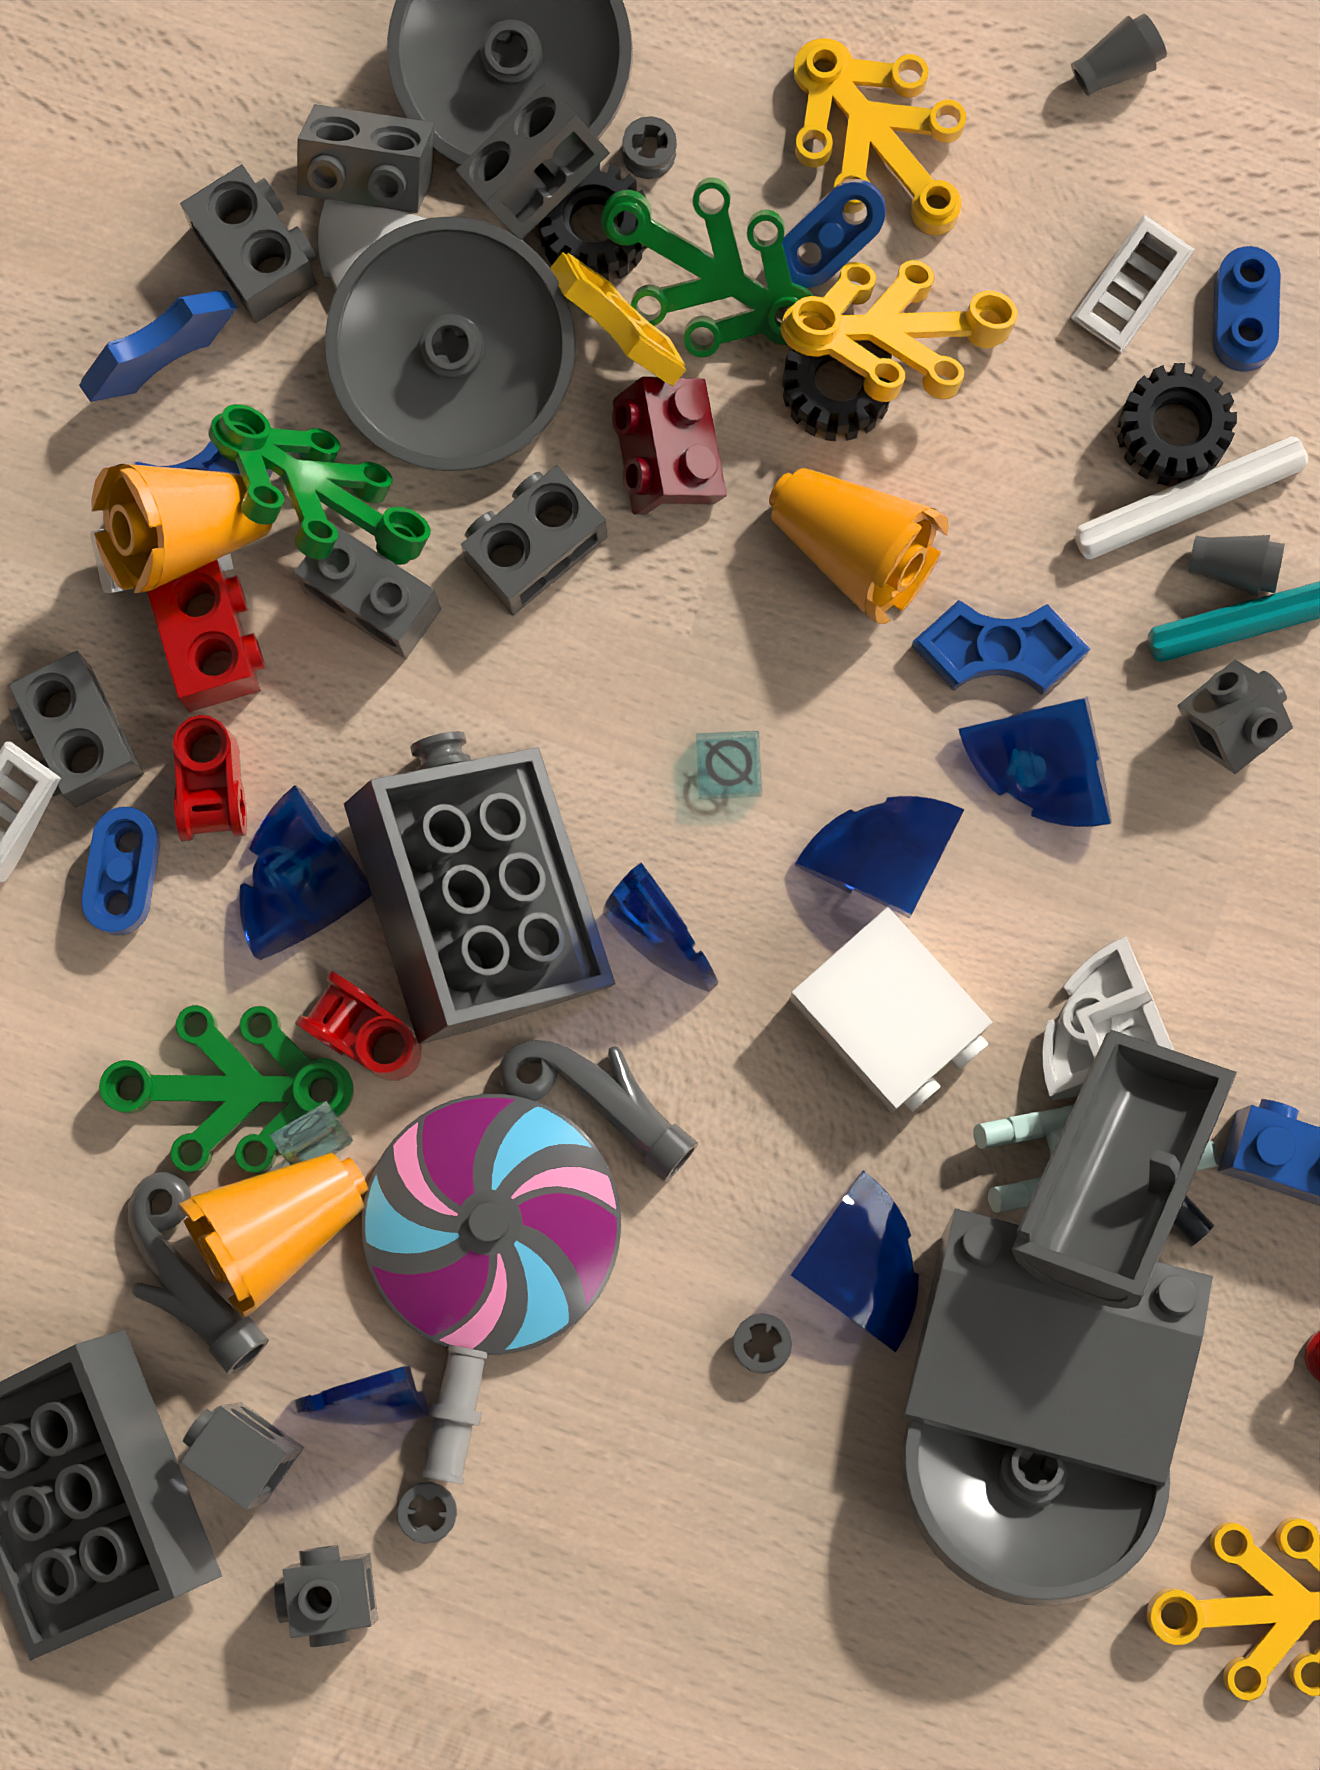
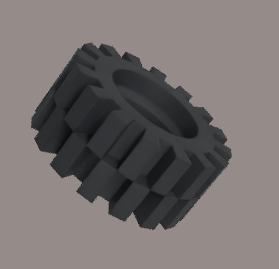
(601, 256)
(1186, 390)
(821, 412)

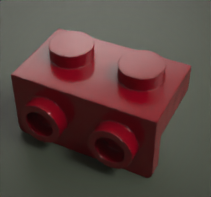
(668, 444)

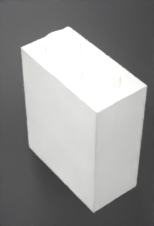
(892, 1012)

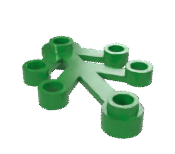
(718, 274)
(248, 439)
(240, 1090)

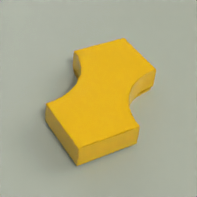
(614, 314)

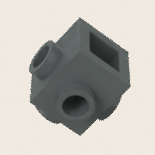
(1236, 715)
(350, 1586)

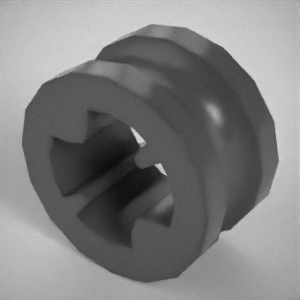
(634, 137)
(440, 749)
(744, 1336)
(426, 1533)

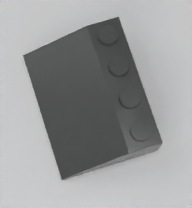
(477, 892)
(1052, 1368)
(91, 1498)

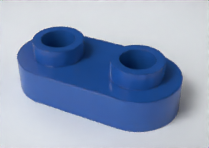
(833, 232)
(1246, 305)
(117, 872)

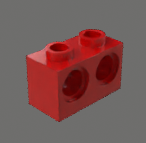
(193, 639)

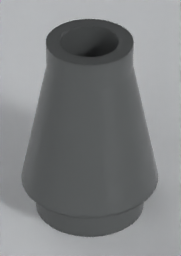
(1122, 54)
(1239, 561)

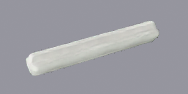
(1191, 497)

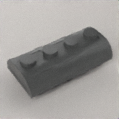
(1121, 1170)

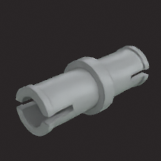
(454, 1414)

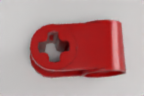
(211, 793)
(352, 1025)

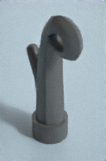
(615, 1097)
(184, 1291)

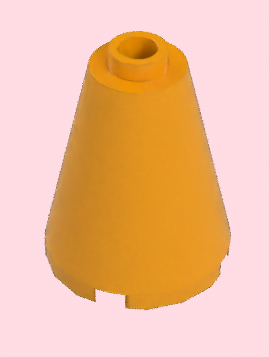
(168, 522)
(860, 537)
(272, 1224)

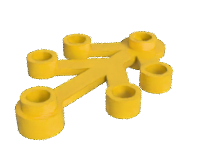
(875, 125)
(819, 328)
(1288, 1608)

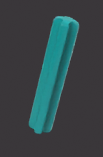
(1235, 622)

